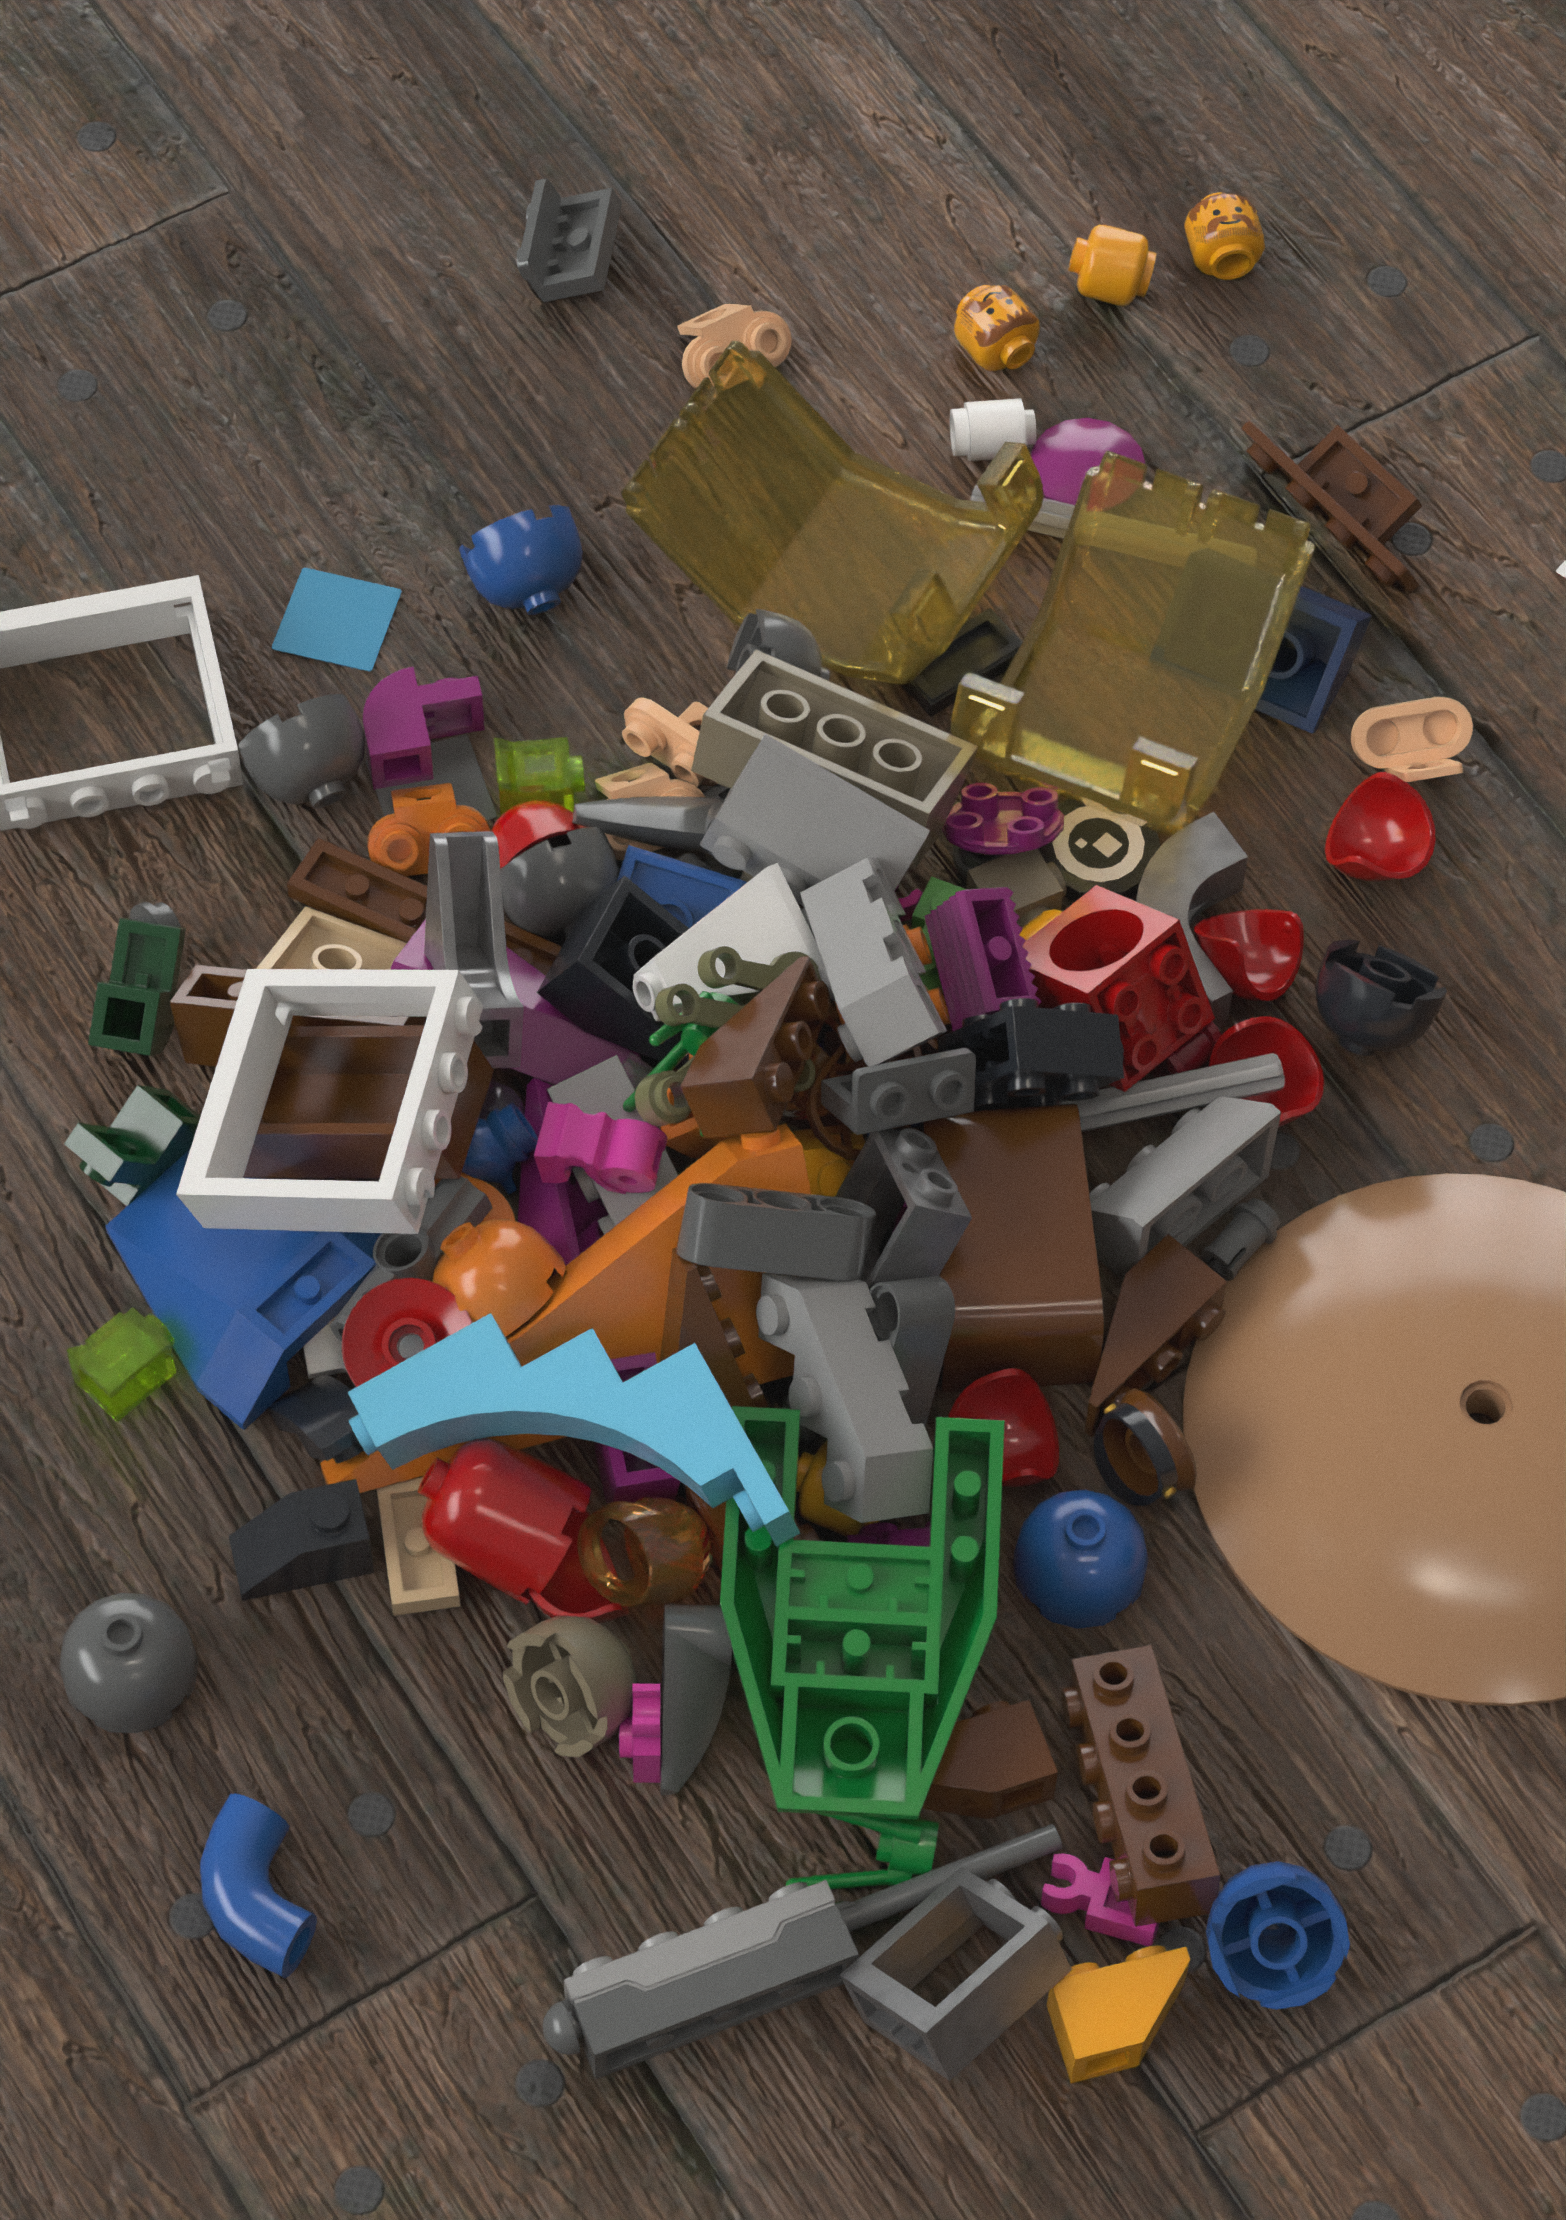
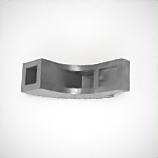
(1190, 875)

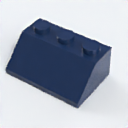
(1313, 659)

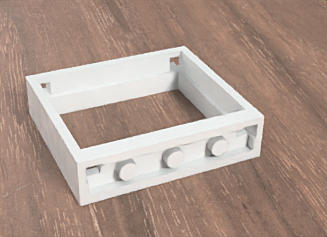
(105, 623)
(243, 1077)

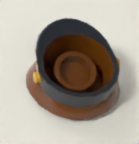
(1142, 1451)

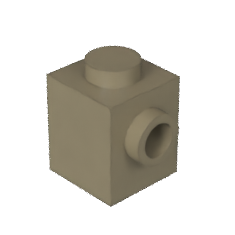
(1035, 883)

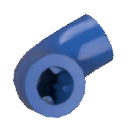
(239, 1888)

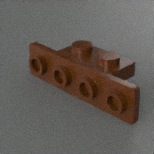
(1352, 489)

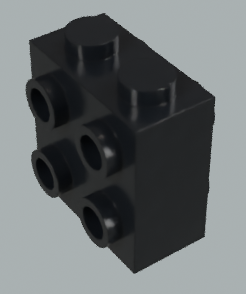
(1039, 1053)

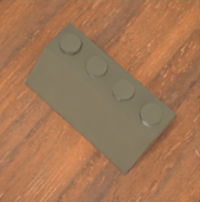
(850, 735)

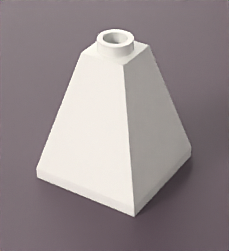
(754, 921)

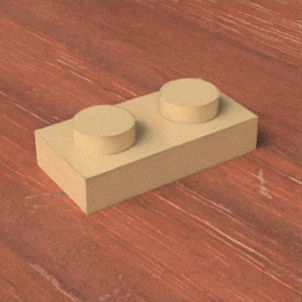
(416, 1572)

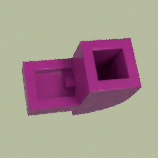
(404, 718)

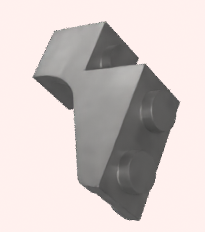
(469, 935)

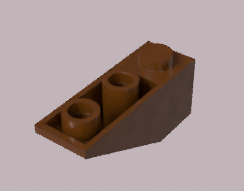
(756, 1058)
(1157, 1314)
(693, 1320)
(994, 1764)

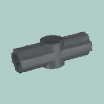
(417, 1254)

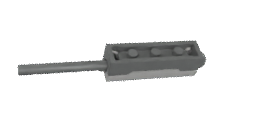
(739, 1964)

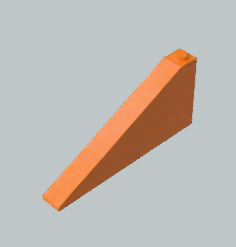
(624, 1284)

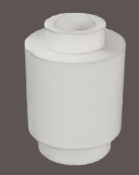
(986, 425)

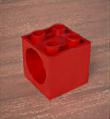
(1127, 965)

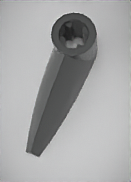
(656, 820)
(693, 1687)

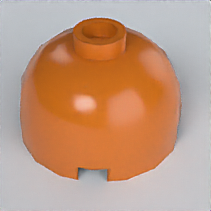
(498, 1270)

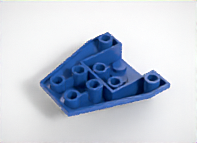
(236, 1295)

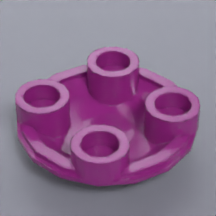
(1072, 448)
(1003, 821)

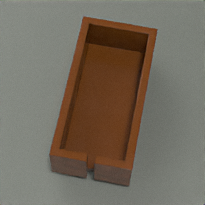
(341, 1100)

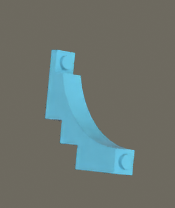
(664, 1415)

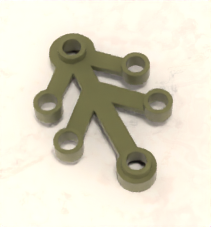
(651, 1092)

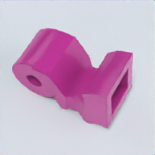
(614, 1153)

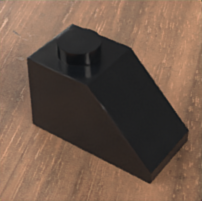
(303, 1542)

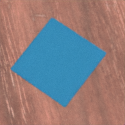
(336, 619)

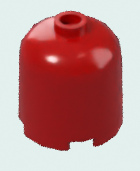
(500, 1514)

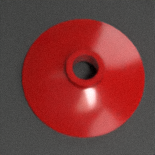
(388, 1316)

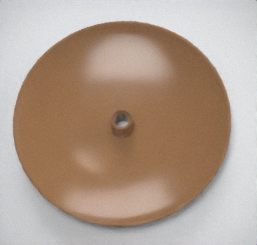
(1347, 1443)

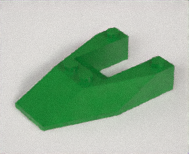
(863, 1647)

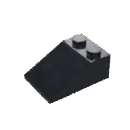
(598, 964)

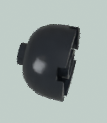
(1376, 999)

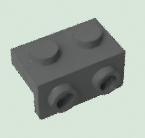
(568, 241)
(903, 1091)

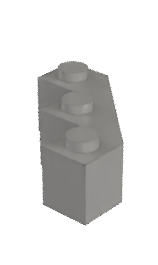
(870, 964)
(850, 1394)

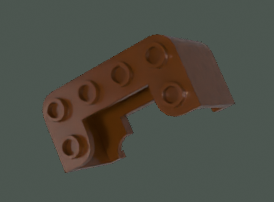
(1029, 1255)

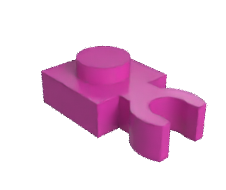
(642, 1733)
(1095, 1895)

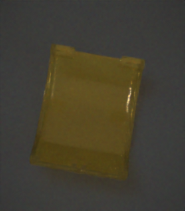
(796, 523)
(1142, 648)

